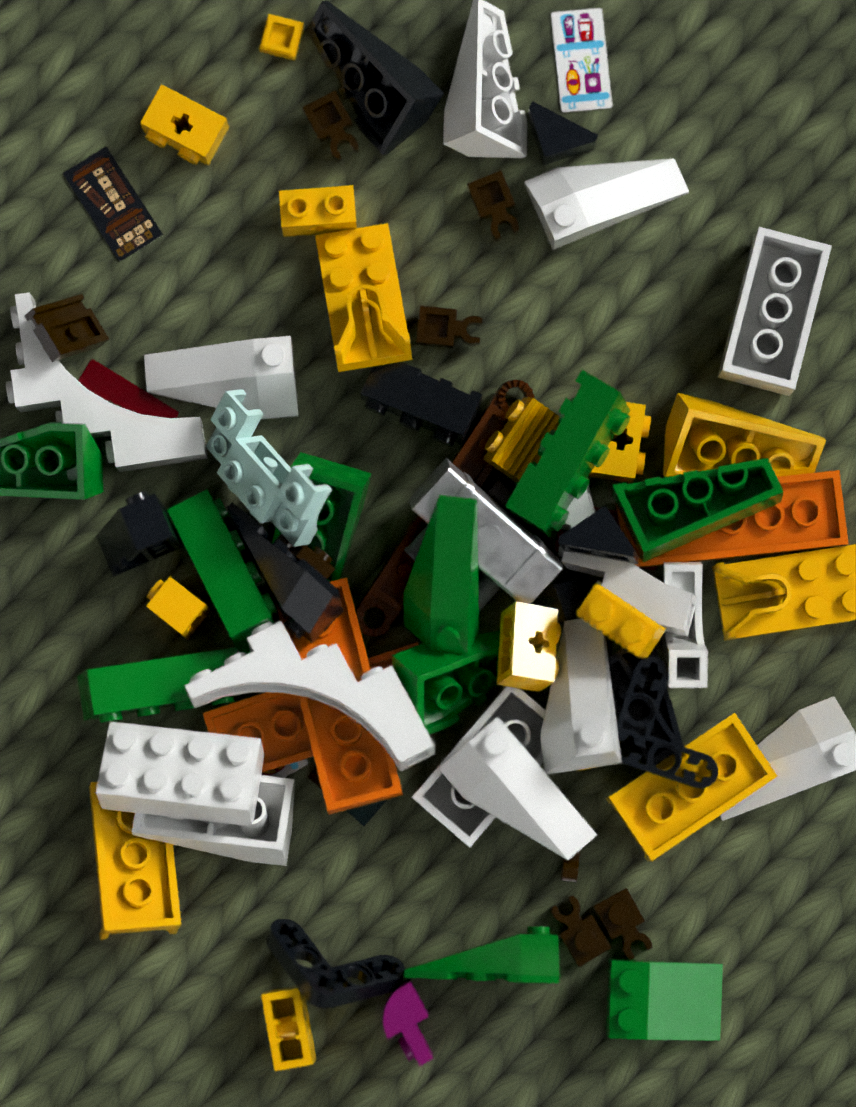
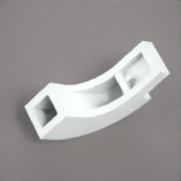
(686, 655)

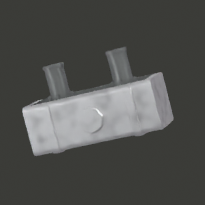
(507, 551)

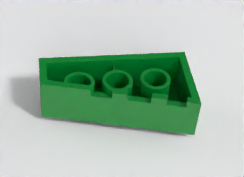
(569, 454)
(688, 506)
(221, 566)
(145, 685)

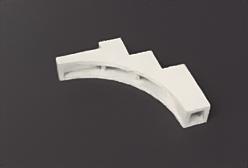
(136, 438)
(659, 601)
(276, 666)

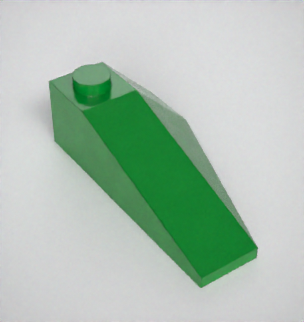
(51, 463)
(443, 583)
(448, 682)
(515, 958)

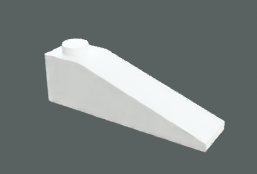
(481, 101)
(593, 197)
(204, 373)
(580, 708)
(263, 843)

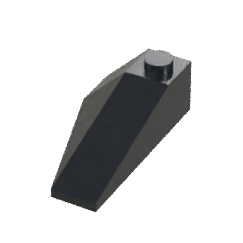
(382, 85)
(298, 589)

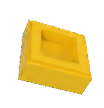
(281, 37)

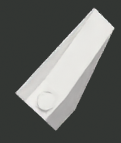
(804, 752)
(511, 786)

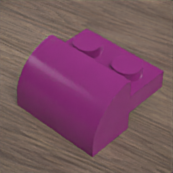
(402, 1014)

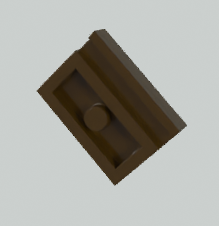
(67, 328)

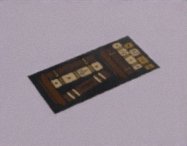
(112, 204)

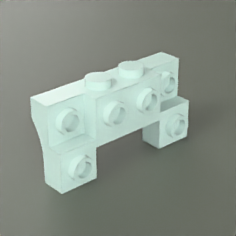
(261, 475)

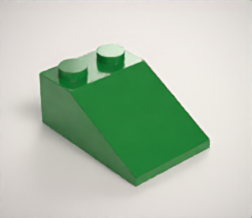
(341, 510)
(664, 1000)

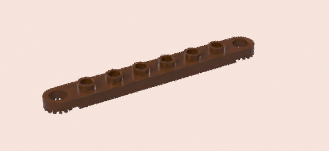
(389, 585)

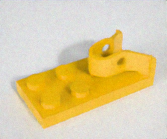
(363, 297)
(786, 592)
(667, 812)
(133, 875)

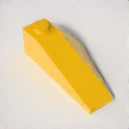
(712, 435)

